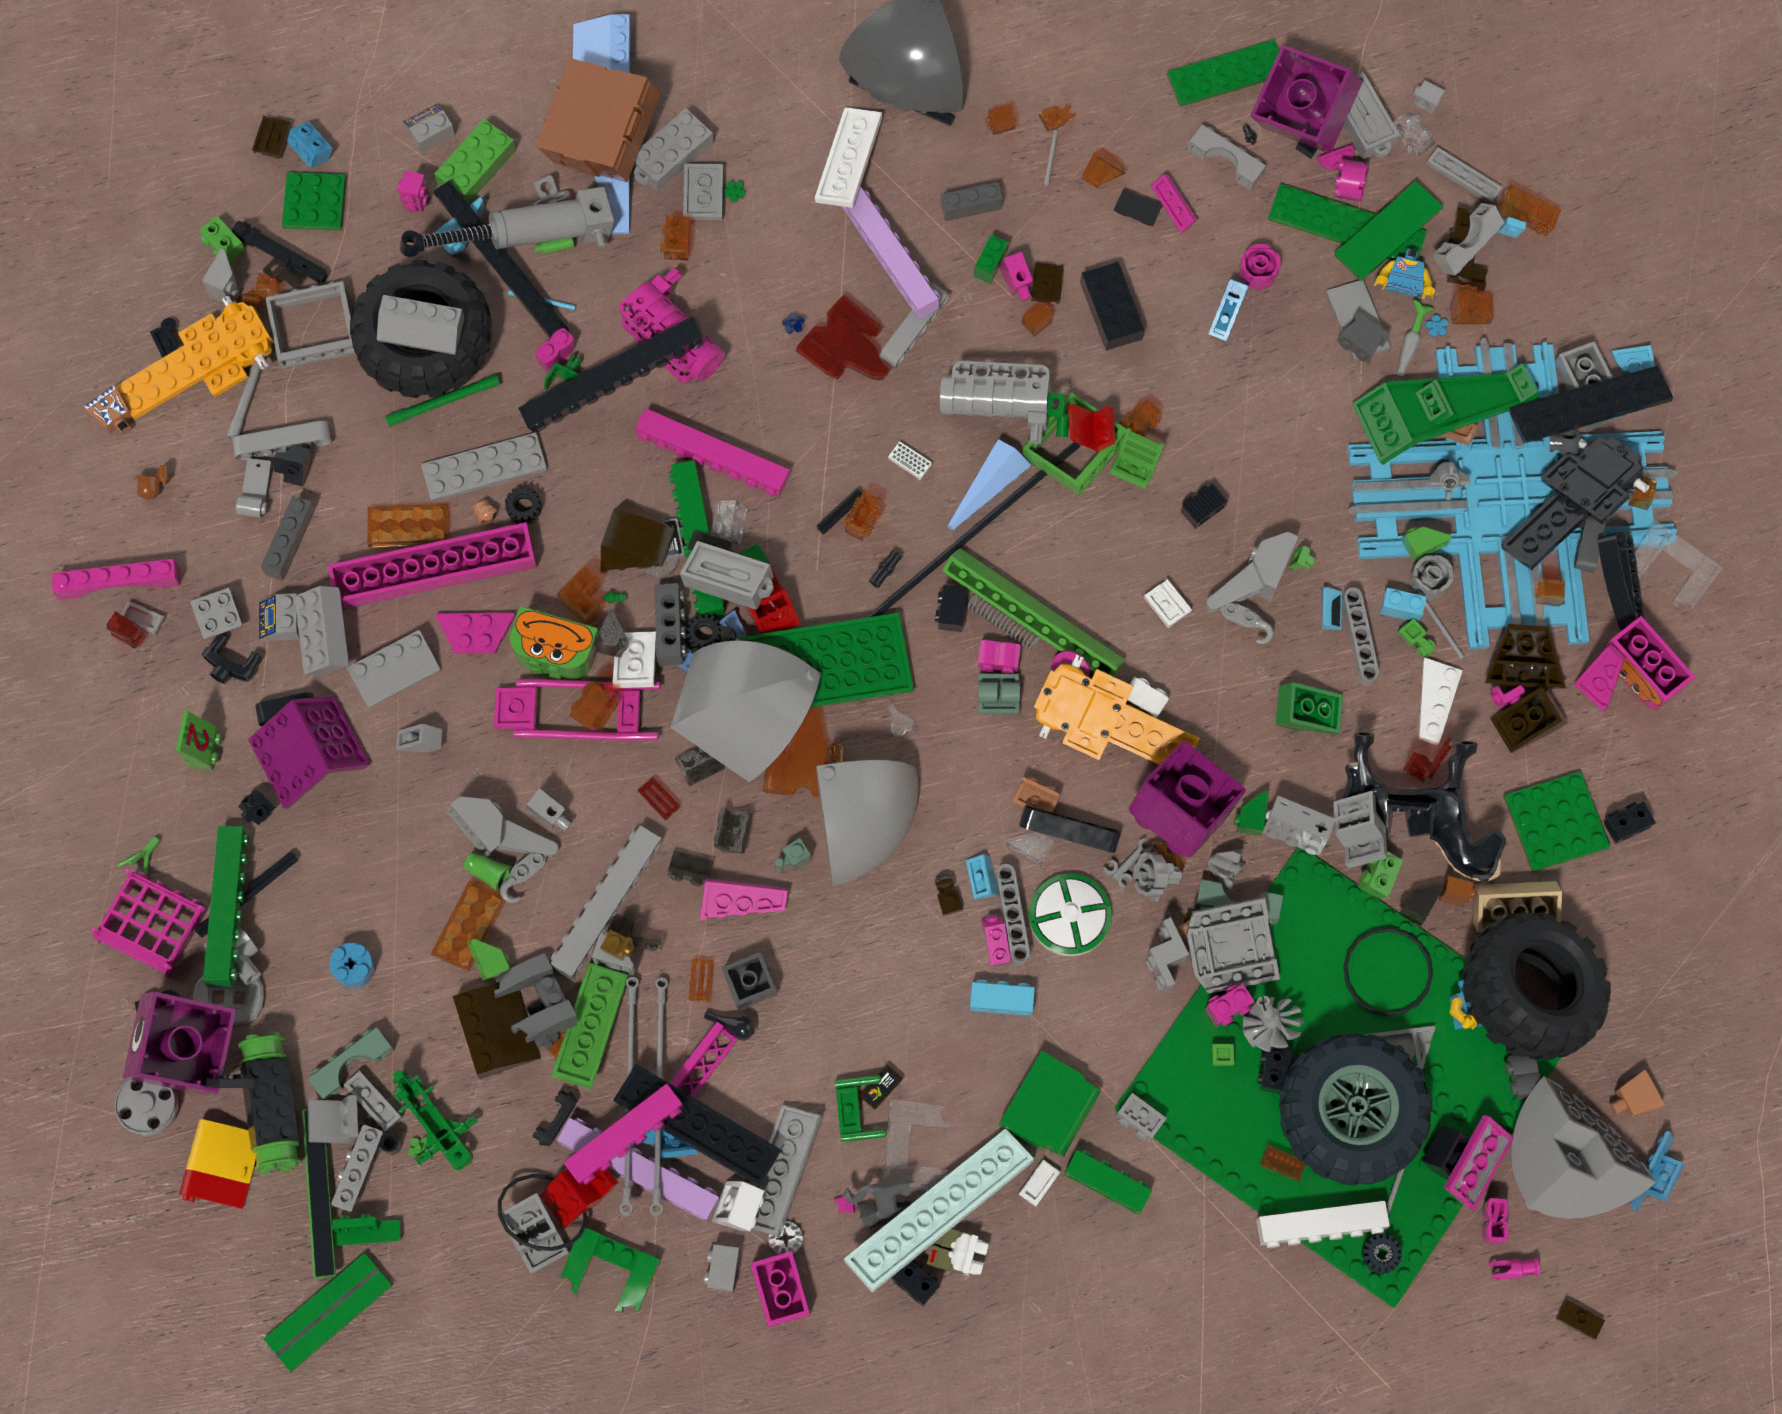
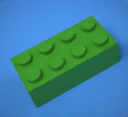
(476, 160)

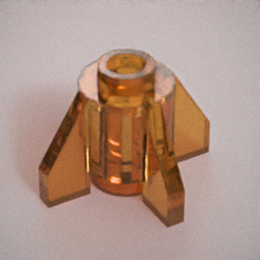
(1162, 848)

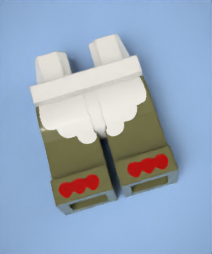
(961, 1257)

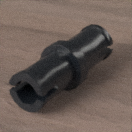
(885, 569)

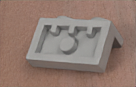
(1140, 1118)

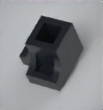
(293, 464)

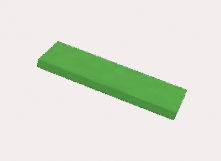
(595, 1012)

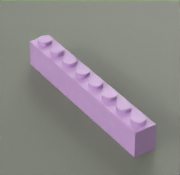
(892, 255)
(674, 1189)

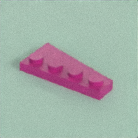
(735, 898)

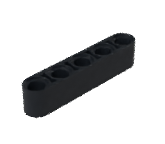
(1070, 829)

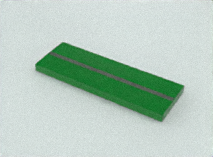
(327, 1312)

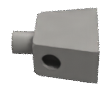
(543, 803)

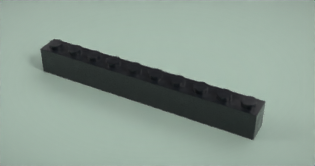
(613, 374)

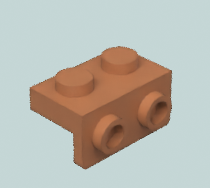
(1035, 795)

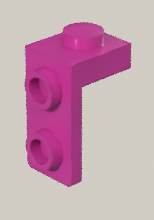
(996, 939)

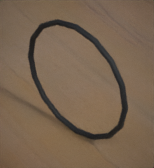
(1376, 1010)
(522, 1241)

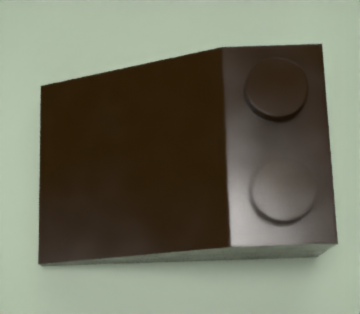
(1529, 720)

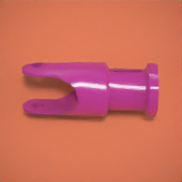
(1516, 1268)

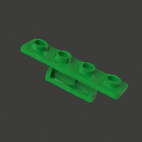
(365, 1230)

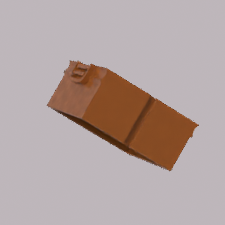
(598, 120)

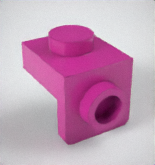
(1509, 698)

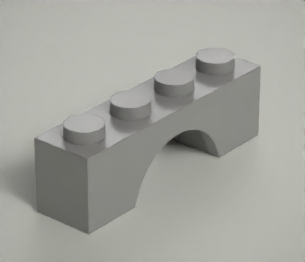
(1208, 143)
(1483, 225)

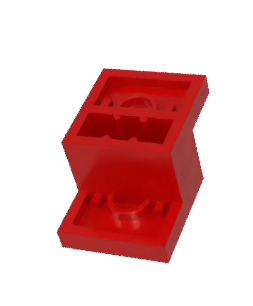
(775, 611)
(570, 1199)

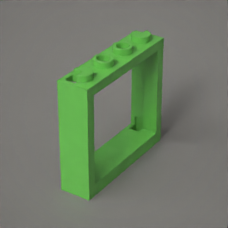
(1093, 468)

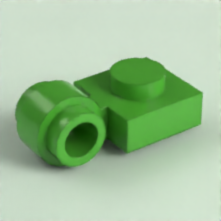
(1413, 634)

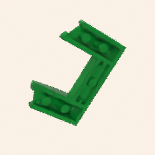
(637, 1262)

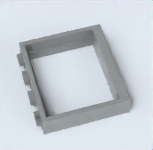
(318, 352)

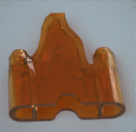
(806, 752)

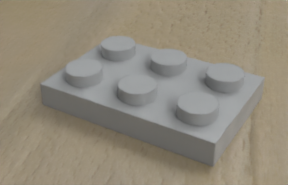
(703, 191)

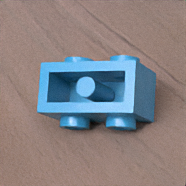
(309, 144)

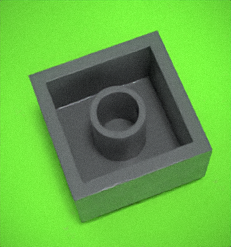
(749, 981)

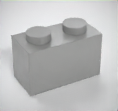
(722, 1268)

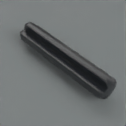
(839, 512)

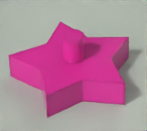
(844, 1205)

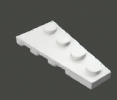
(1437, 694)

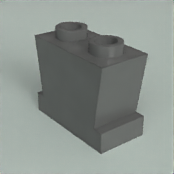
(1363, 337)

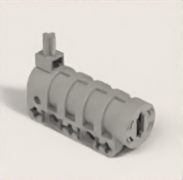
(998, 394)

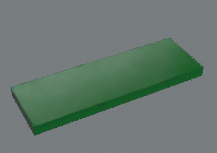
(1388, 231)

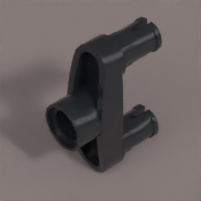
(224, 667)

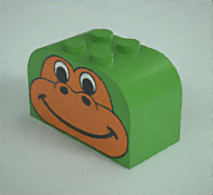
(553, 644)

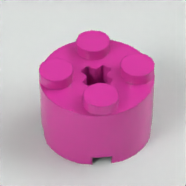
(1351, 180)
(1259, 266)

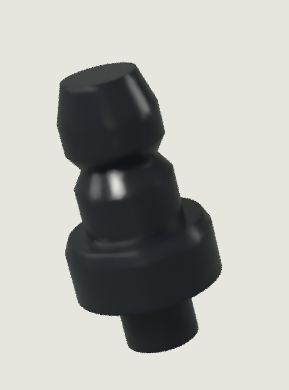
(1250, 136)

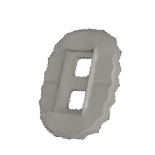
(244, 1012)

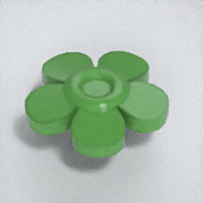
(419, 1147)

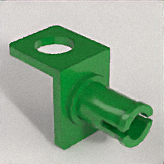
(564, 372)
(1062, 419)

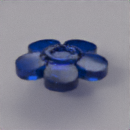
(793, 323)

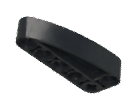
(1621, 576)

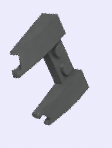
(558, 1011)

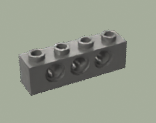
(667, 653)

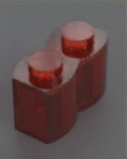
(125, 630)

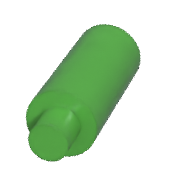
(554, 246)

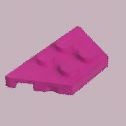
(475, 631)

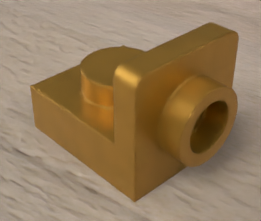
(617, 945)

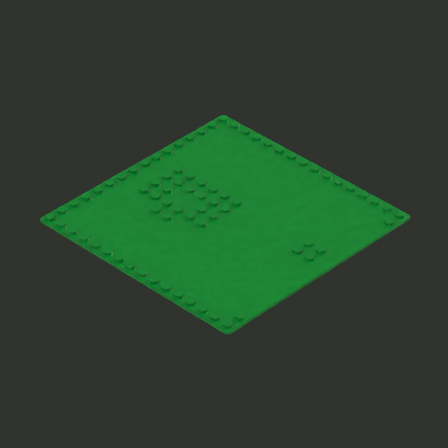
(1225, 1121)

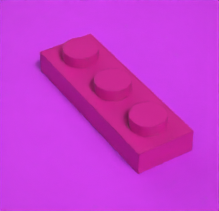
(1174, 203)

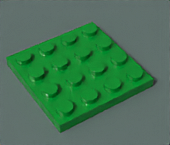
(1556, 822)

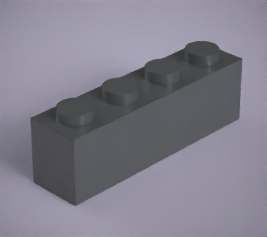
(287, 538)

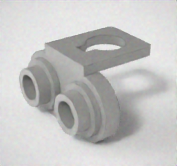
(553, 196)

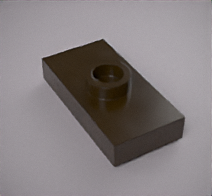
(1580, 1319)

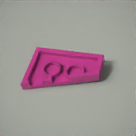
(1601, 677)

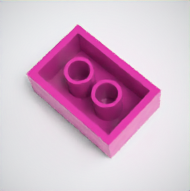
(780, 1289)

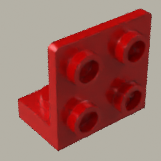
(1092, 429)

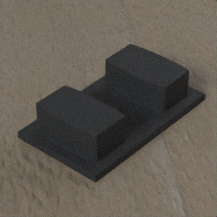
(1137, 207)

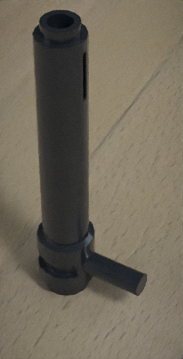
(256, 238)

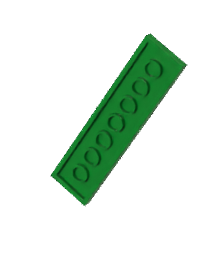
(1328, 218)

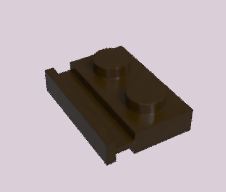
(271, 137)
(1047, 283)

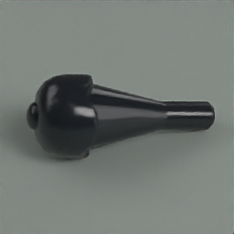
(741, 1027)

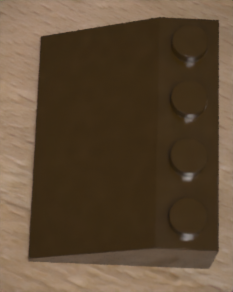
(489, 1033)

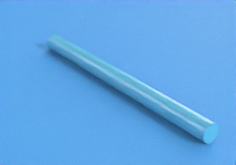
(552, 302)

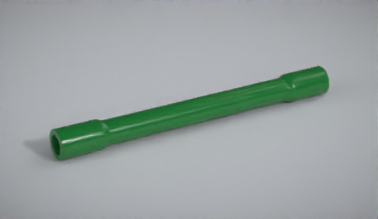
(402, 415)

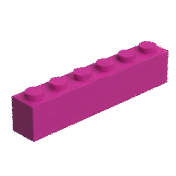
(623, 1134)

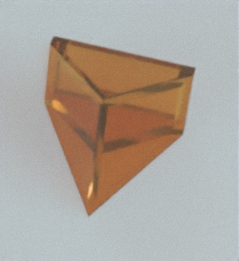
(1102, 168)

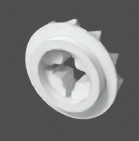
(793, 1244)

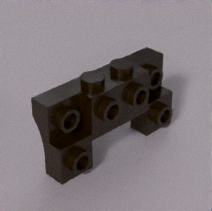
(1468, 275)

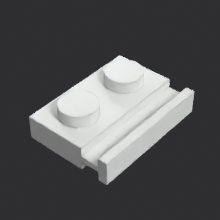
(1167, 603)

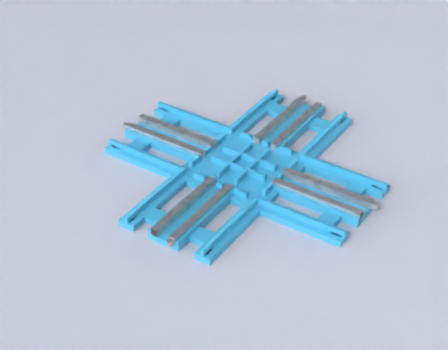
(1500, 498)

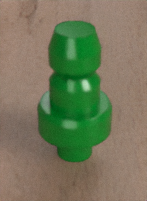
(611, 597)

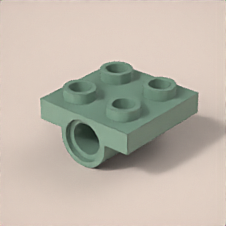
(998, 694)

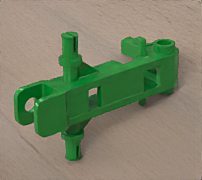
(433, 1122)

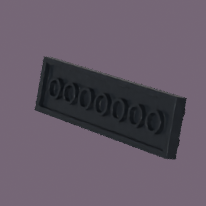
(1590, 404)
(704, 1129)

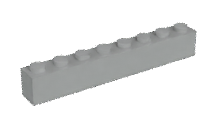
(606, 902)

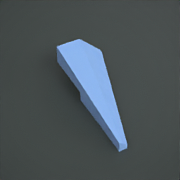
(999, 470)

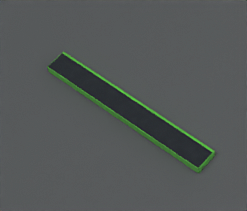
(319, 1205)

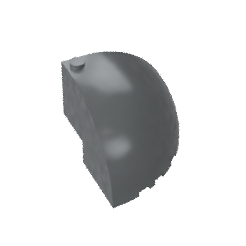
(906, 57)

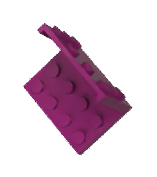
(305, 745)

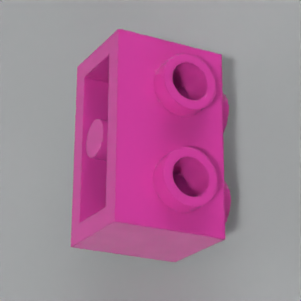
(413, 191)
(1224, 1008)

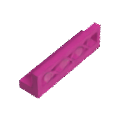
(699, 1054)

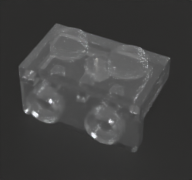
(729, 520)

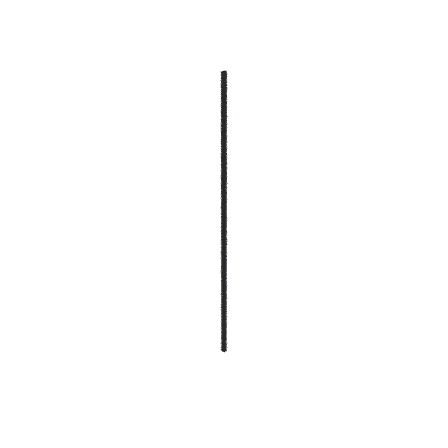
(971, 533)

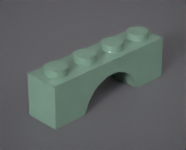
(1212, 895)
(328, 1079)

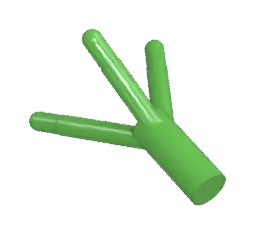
(145, 852)

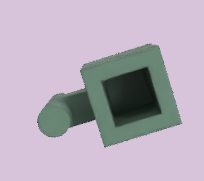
(794, 855)

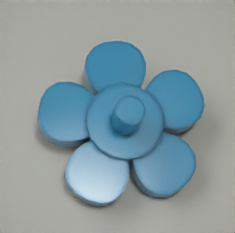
(1437, 326)

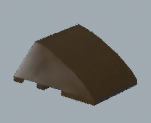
(634, 539)
(1526, 659)

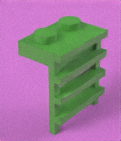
(1137, 459)

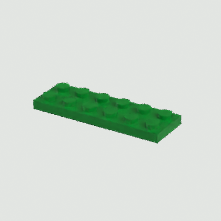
(1223, 73)

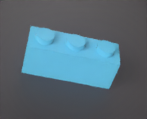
(1002, 998)

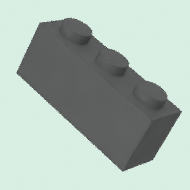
(971, 201)

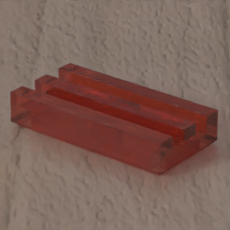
(647, 786)

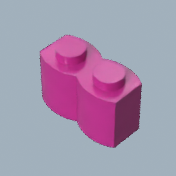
(558, 348)
(998, 656)
(1495, 1227)

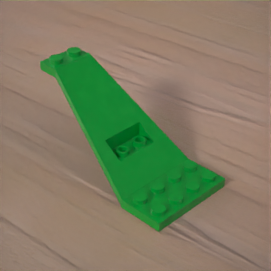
(1403, 415)

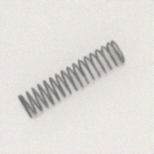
(1015, 635)

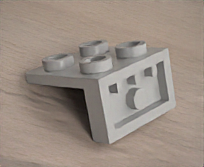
(216, 613)
(333, 1120)

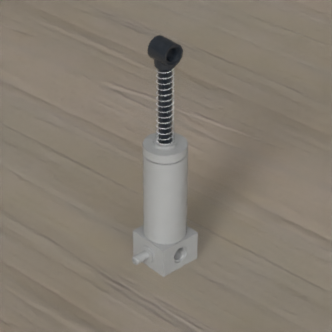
(584, 217)

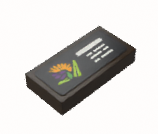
(877, 1093)

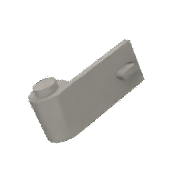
(254, 491)

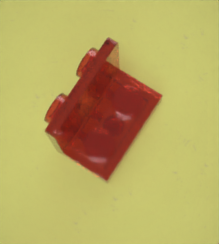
(1421, 767)

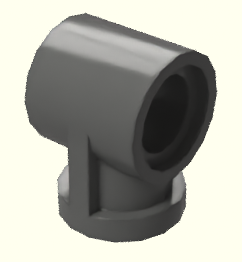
(1565, 442)

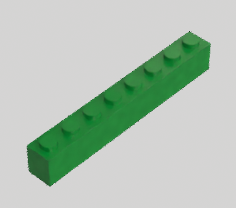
(693, 517)
(225, 907)

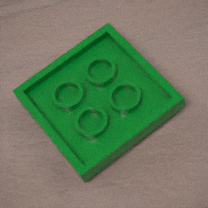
(313, 201)

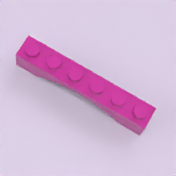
(85, 581)

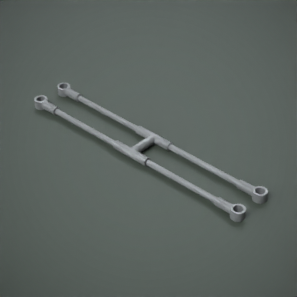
(656, 1193)

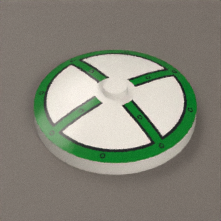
(1070, 914)

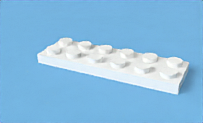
(848, 157)

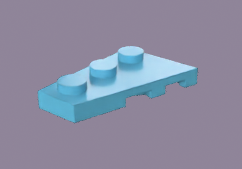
(1633, 359)

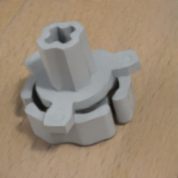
(1154, 875)

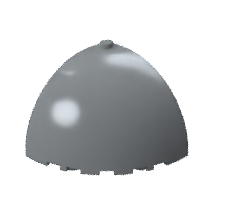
(865, 813)
(1570, 1158)

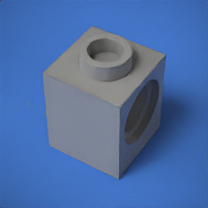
(1428, 96)

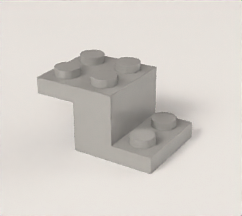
(1360, 829)
(1166, 956)
(533, 1224)

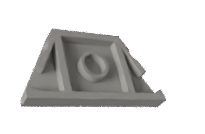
(1412, 1041)

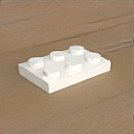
(637, 663)

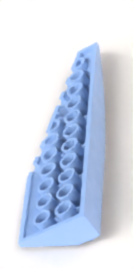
(608, 44)

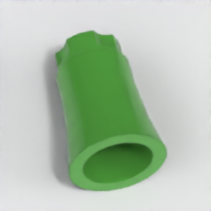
(487, 870)

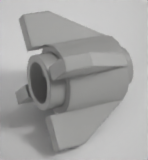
(1448, 477)
(1226, 867)

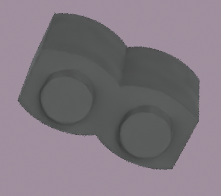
(1523, 1075)

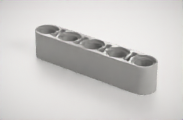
(910, 332)
(281, 439)
(1360, 646)
(1012, 905)

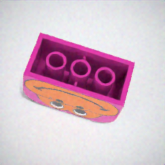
(1650, 665)

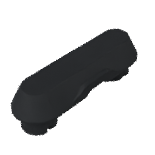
(567, 1103)

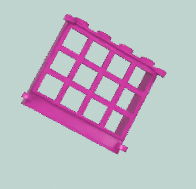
(132, 948)

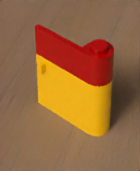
(218, 1165)

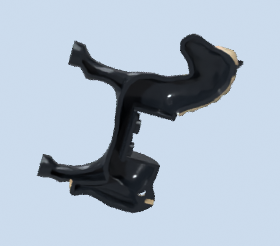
(1448, 826)

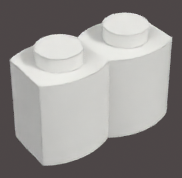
(1147, 698)

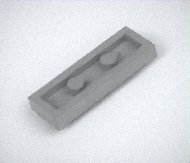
(372, 1101)

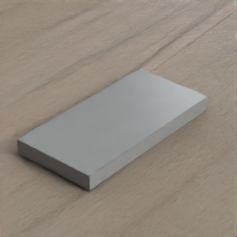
(1347, 301)

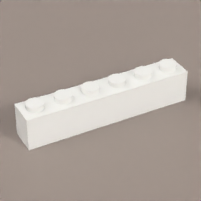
(1322, 1223)

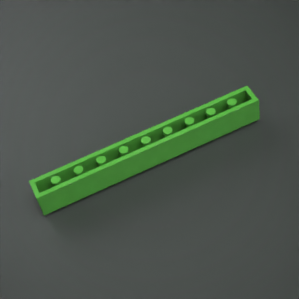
(1030, 612)

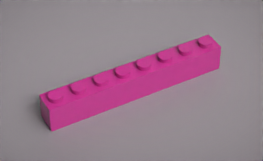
(712, 452)

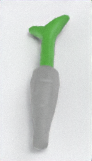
(1412, 338)

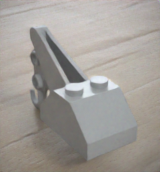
(1260, 578)
(489, 831)

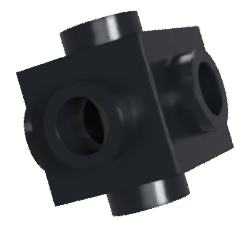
(256, 807)

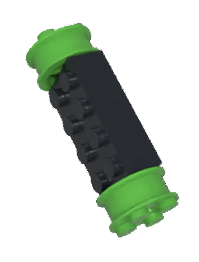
(269, 1104)

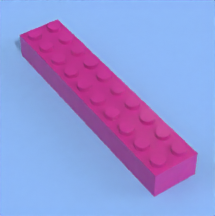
(433, 565)

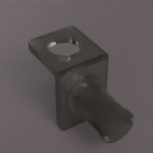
(283, 272)

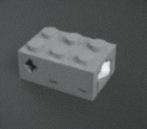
(1298, 826)

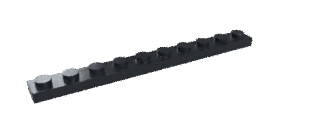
(501, 261)

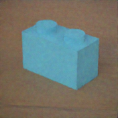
(1402, 605)

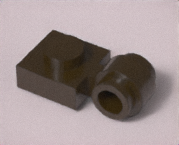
(949, 900)

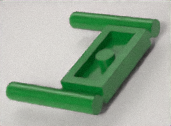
(849, 1109)

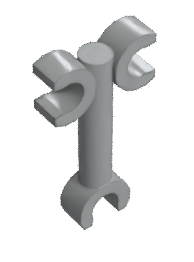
(1120, 873)

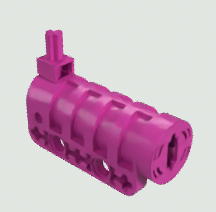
(656, 314)

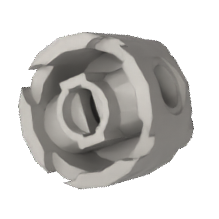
(1431, 577)

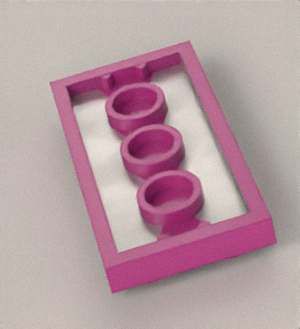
(1478, 1162)

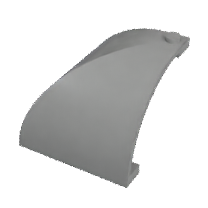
(744, 703)

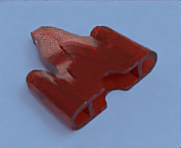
(843, 344)

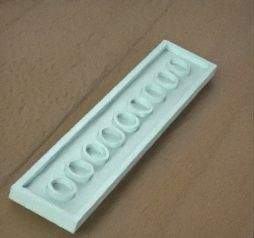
(938, 1210)

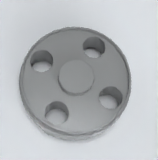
(146, 1107)

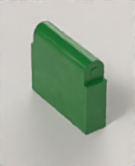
(1050, 1105)

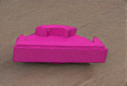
(1333, 160)

